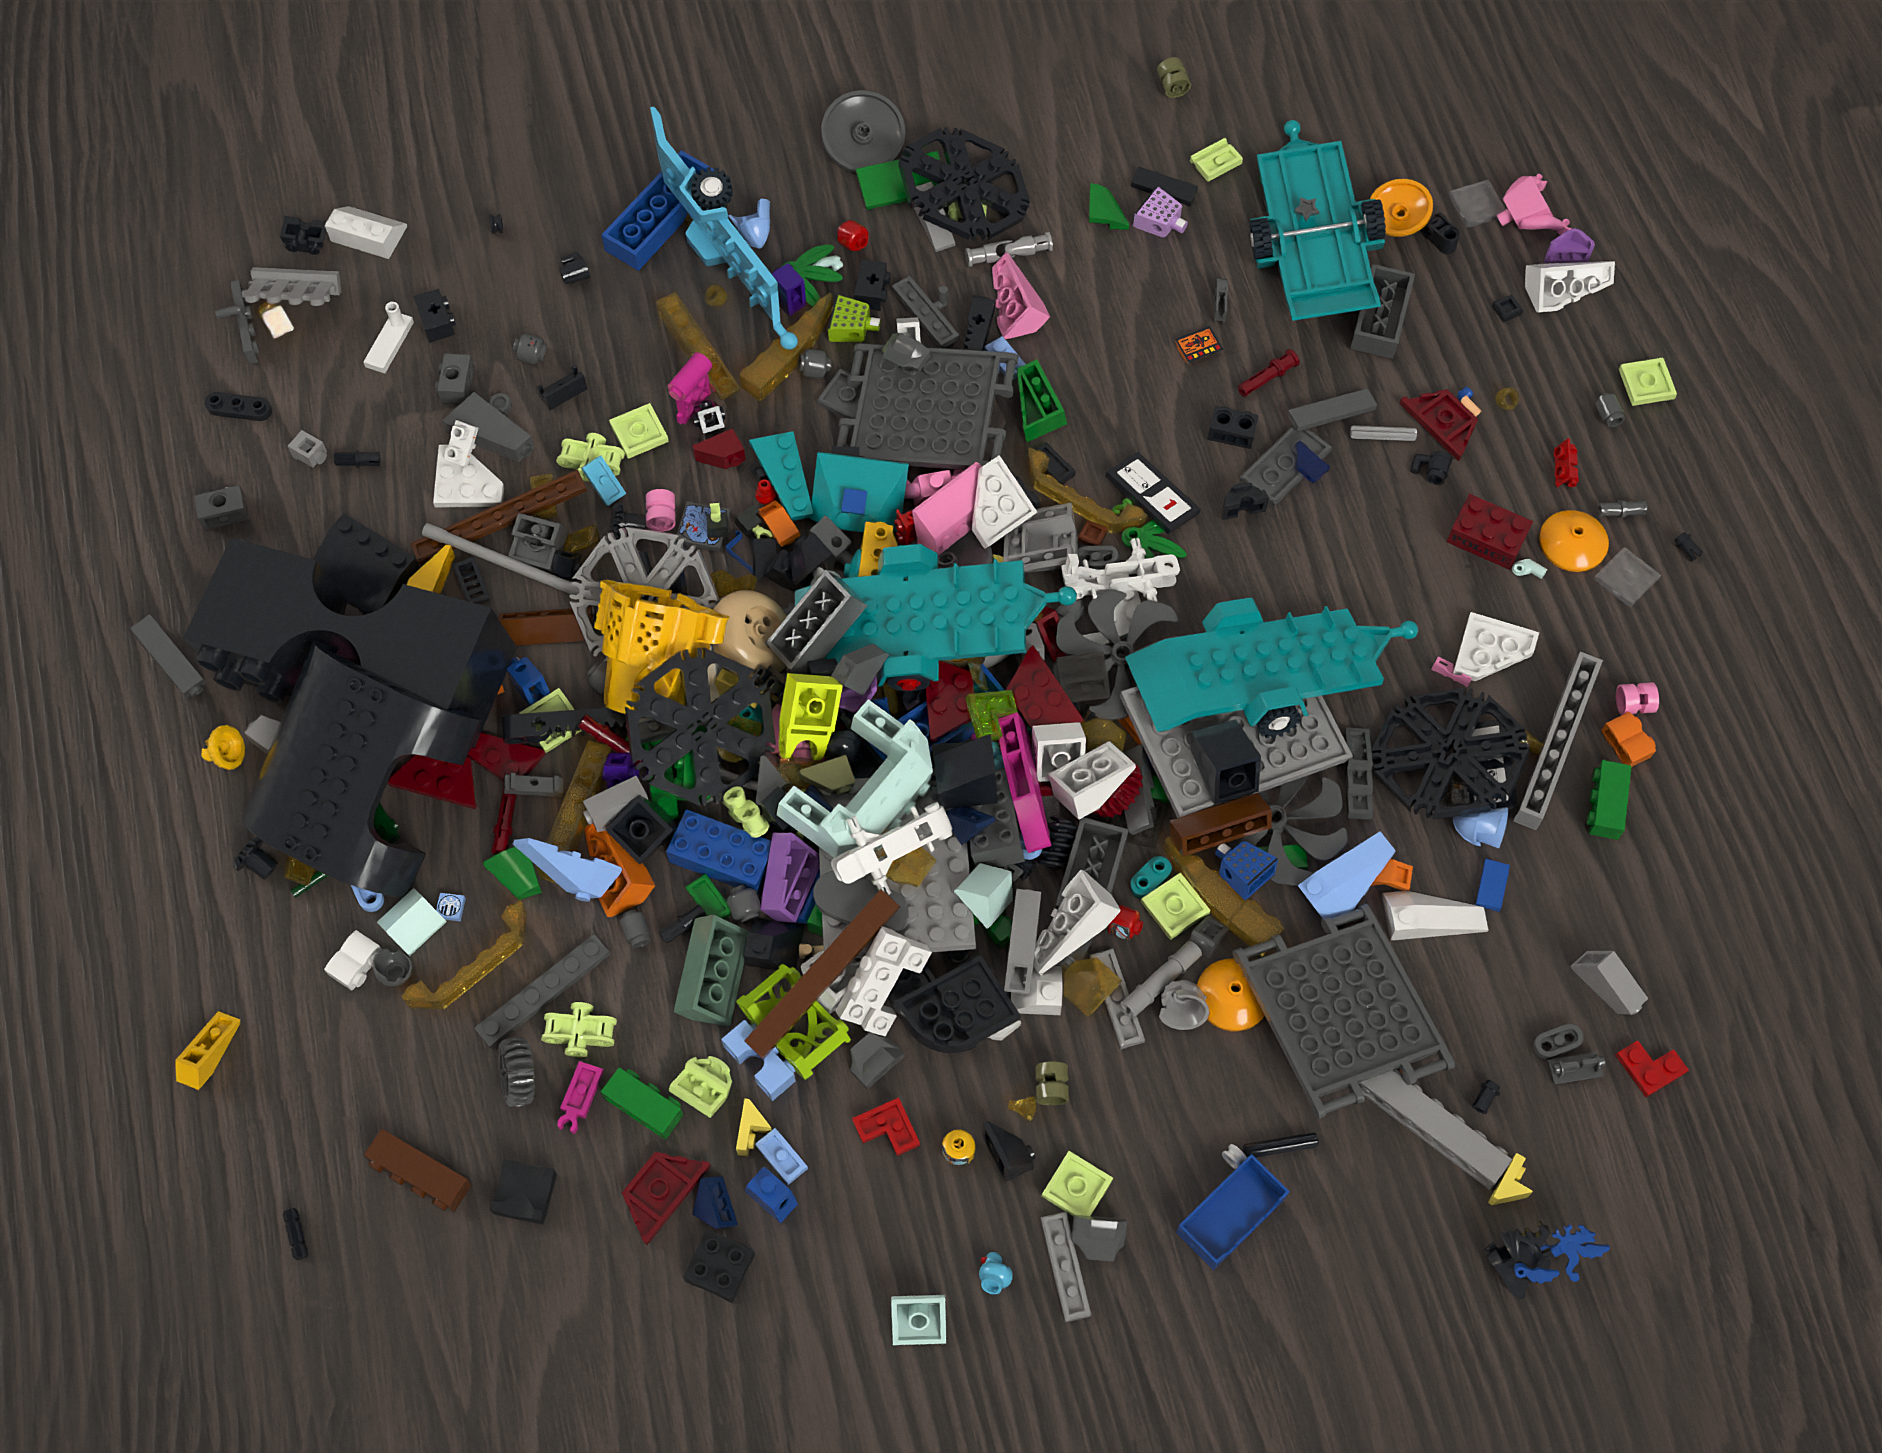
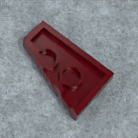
(504, 758)

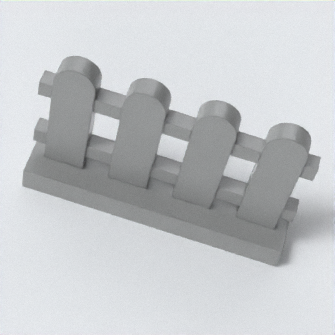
(292, 285)

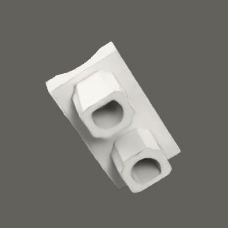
(461, 443)

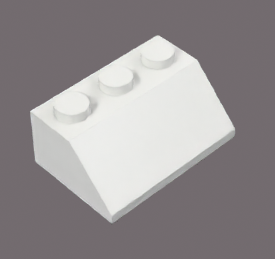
(364, 231)

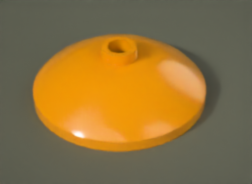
(1406, 199)
(1569, 549)
(1227, 1008)

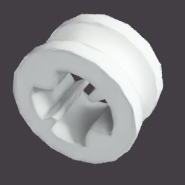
(1234, 1156)

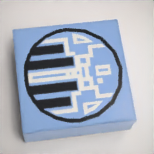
(451, 906)

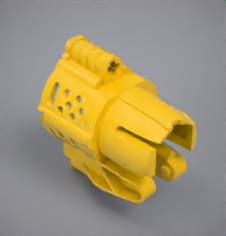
(635, 653)

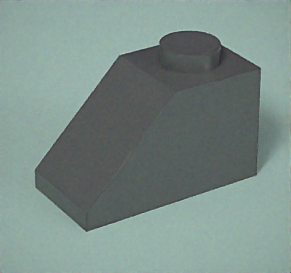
(860, 667)

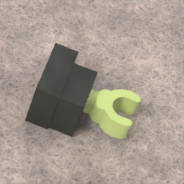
(717, 522)
(749, 522)

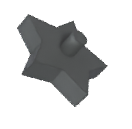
(1307, 208)

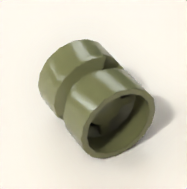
(1173, 77)
(1052, 1084)

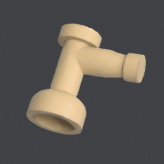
(808, 950)

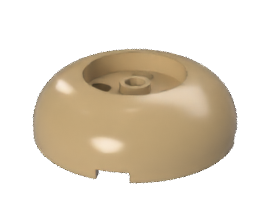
(745, 641)

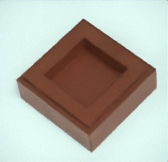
(1092, 534)

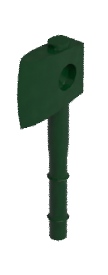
(385, 829)

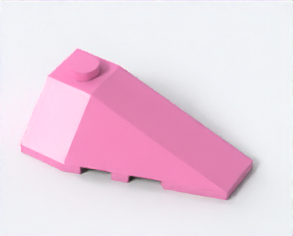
(1018, 303)

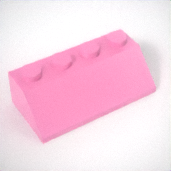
(948, 512)

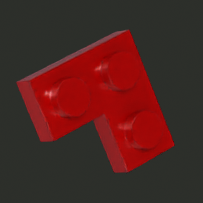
(1650, 1074)
(888, 1120)

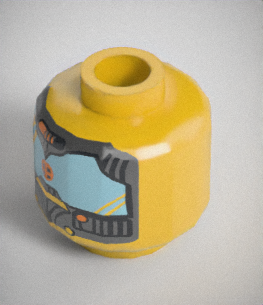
(961, 1155)

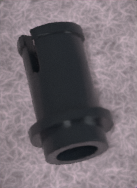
(1687, 545)
(1486, 1096)

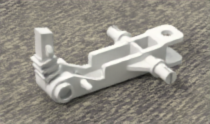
(1115, 576)
(895, 844)

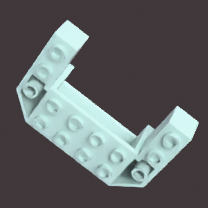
(883, 797)

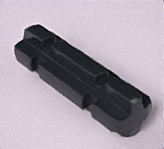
(295, 1234)

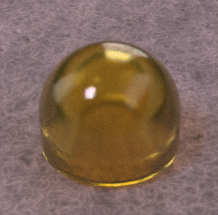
(721, 296)
(1500, 398)

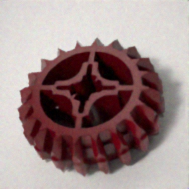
(1122, 796)

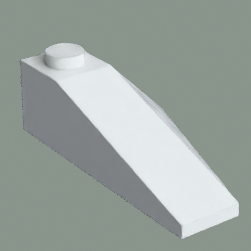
(1561, 283)
(1081, 916)
(1421, 916)

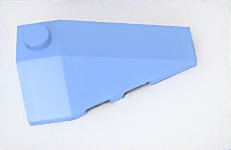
(575, 875)
(1346, 879)

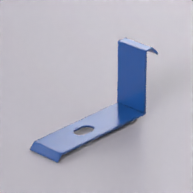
(728, 548)

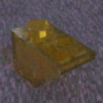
(274, 319)

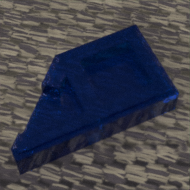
(1309, 463)

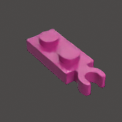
(580, 1094)

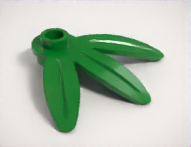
(814, 272)
(1155, 543)

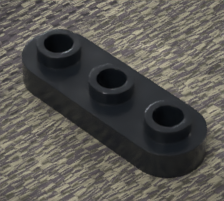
(246, 409)

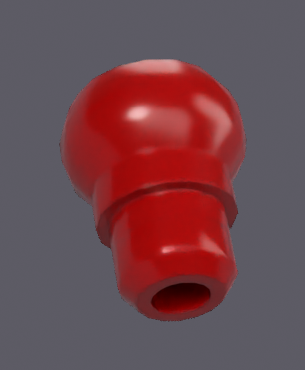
(765, 492)

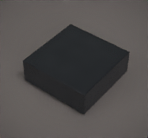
(1507, 308)

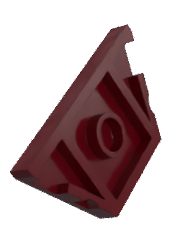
(1443, 418)
(1040, 693)
(947, 701)
(437, 780)
(660, 1190)

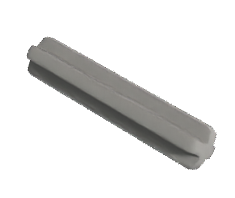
(1383, 433)

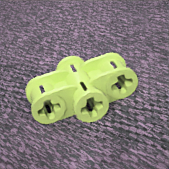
(579, 453)
(745, 812)
(579, 1029)

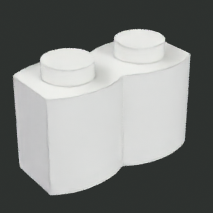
(353, 960)

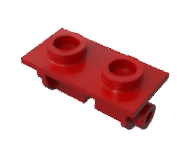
(1565, 456)
(905, 528)

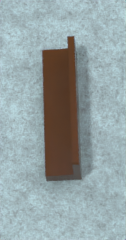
(543, 626)

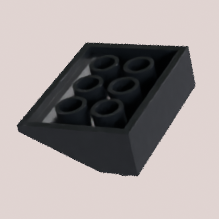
(364, 564)

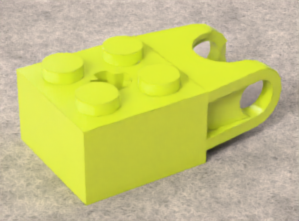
(808, 713)

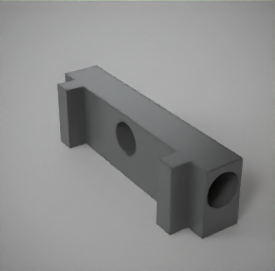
(521, 785)

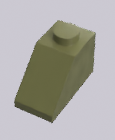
(830, 776)

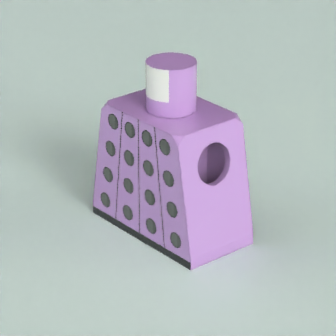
(1159, 214)

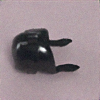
(844, 742)

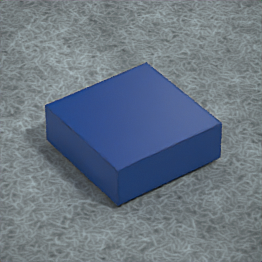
(854, 501)

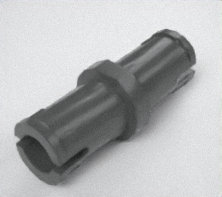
(1622, 508)

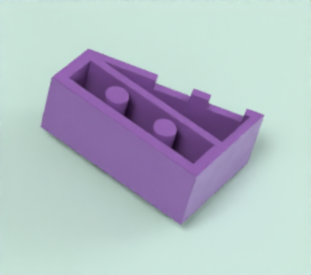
(788, 877)

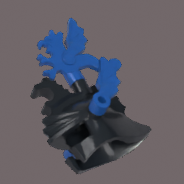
(1528, 1260)

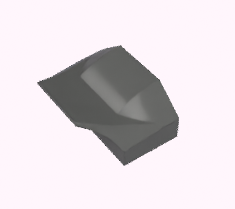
(906, 352)
(874, 1058)
(1099, 1236)

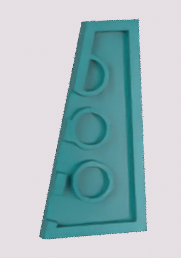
(782, 464)

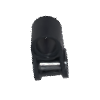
(1442, 234)

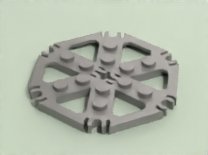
(633, 571)

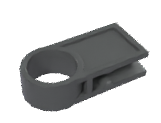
(1220, 303)

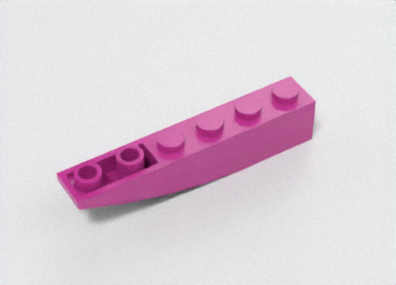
(1023, 782)

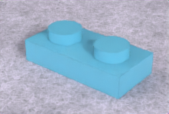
(603, 480)

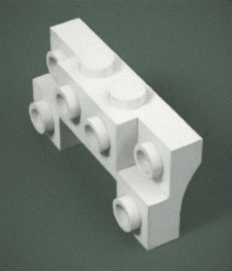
(876, 978)

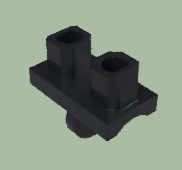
(774, 681)

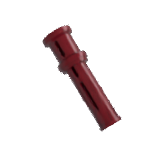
(1276, 368)

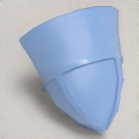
(754, 227)
(1483, 827)

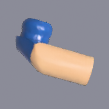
(1464, 398)

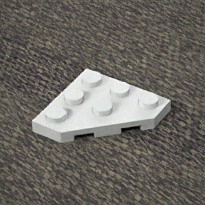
(465, 485)
(998, 503)
(1492, 646)

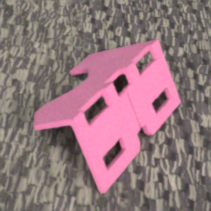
(1447, 671)

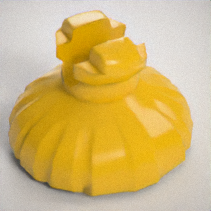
(225, 747)

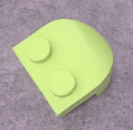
(703, 1084)

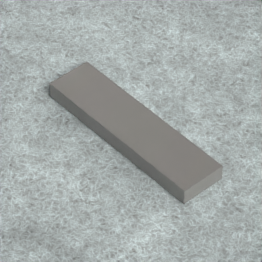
(1126, 1029)
(1065, 1267)

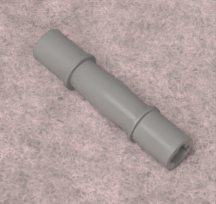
(1156, 983)

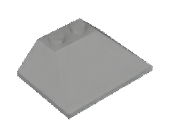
(1043, 539)

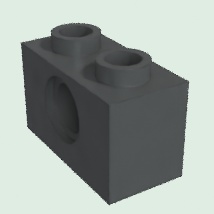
(457, 367)
(232, 511)

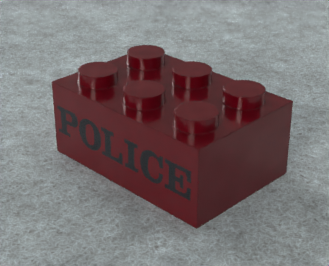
(1489, 531)

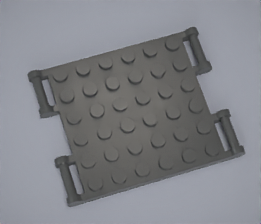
(929, 415)
(1343, 1009)

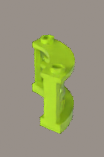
(796, 1056)

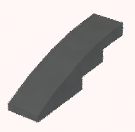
(1358, 774)
(1139, 813)

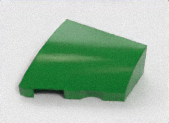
(1105, 209)
(514, 872)

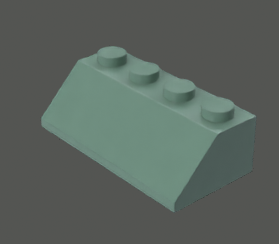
(712, 971)

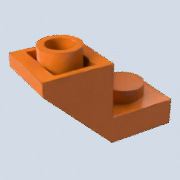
(779, 523)
(1395, 875)

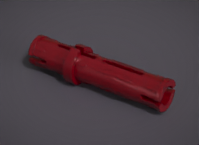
(604, 735)
(503, 828)

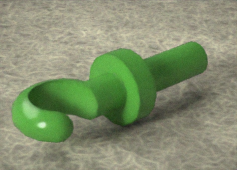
(1116, 509)

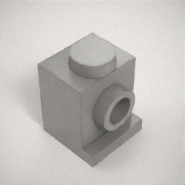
(307, 449)

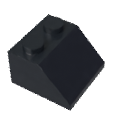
(642, 828)

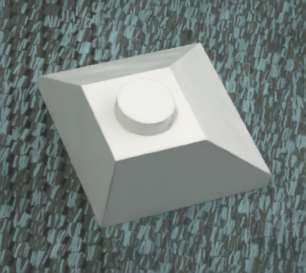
(1044, 993)

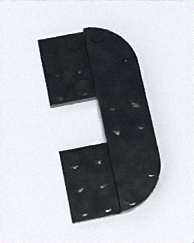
(953, 1009)

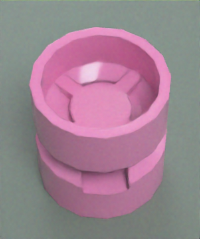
(660, 508)
(1640, 698)

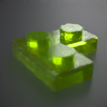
(985, 709)

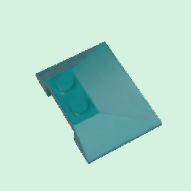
(880, 478)

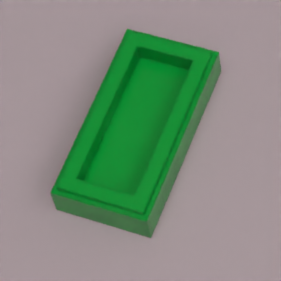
(708, 897)

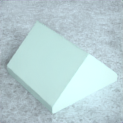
(986, 892)
(411, 922)
(918, 1319)

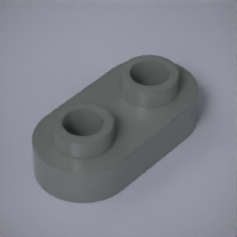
(1098, 556)
(1556, 1042)

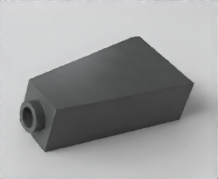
(495, 430)
(168, 657)

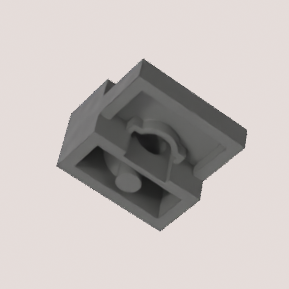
(546, 534)

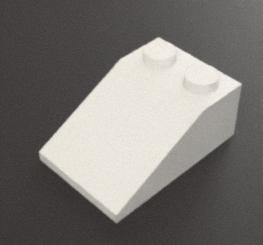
(1090, 779)

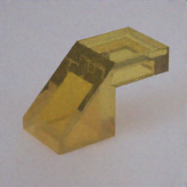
(726, 583)

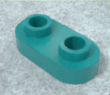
(1150, 875)

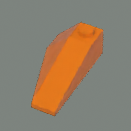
(631, 885)

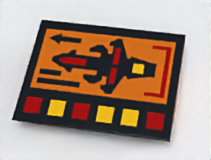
(1198, 344)

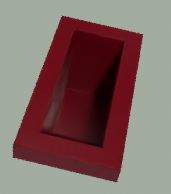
(720, 450)
(1047, 627)

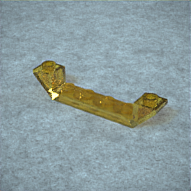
(1130, 517)
(421, 997)

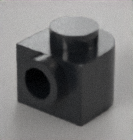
(566, 564)

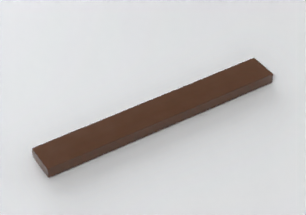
(505, 513)
(822, 974)

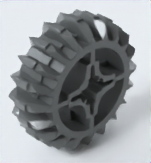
(516, 1071)

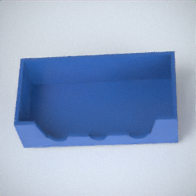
(719, 851)
(1232, 1212)

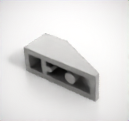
(939, 237)

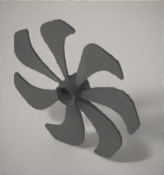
(1102, 615)
(1320, 847)

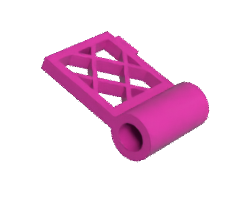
(688, 386)

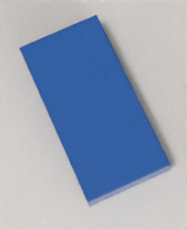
(1492, 885)

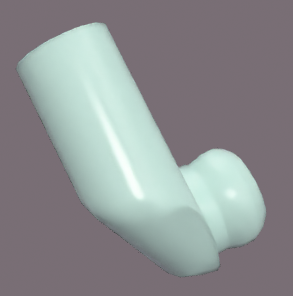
(833, 261)
(1528, 566)

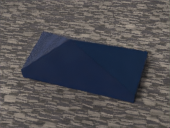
(968, 822)
(714, 1204)

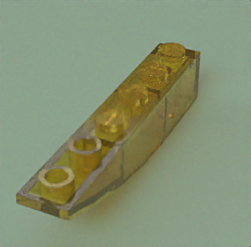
(692, 340)
(778, 363)
(570, 821)
(1242, 917)

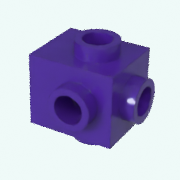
(618, 769)

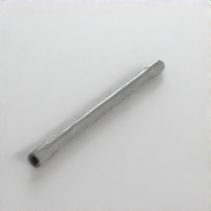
(442, 536)

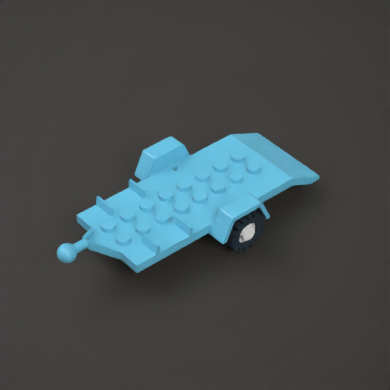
(712, 233)

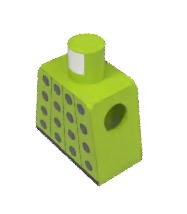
(850, 320)

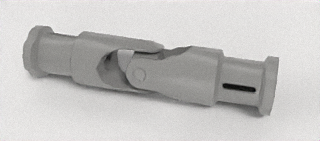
(1024, 246)

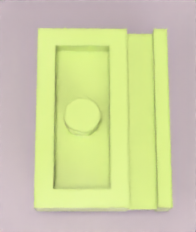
(1216, 159)

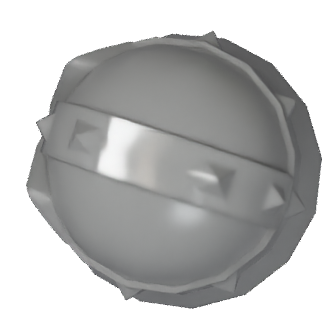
(1183, 1005)

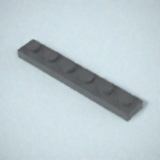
(542, 991)

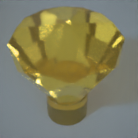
(1024, 1107)

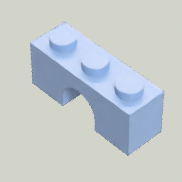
(775, 1074)

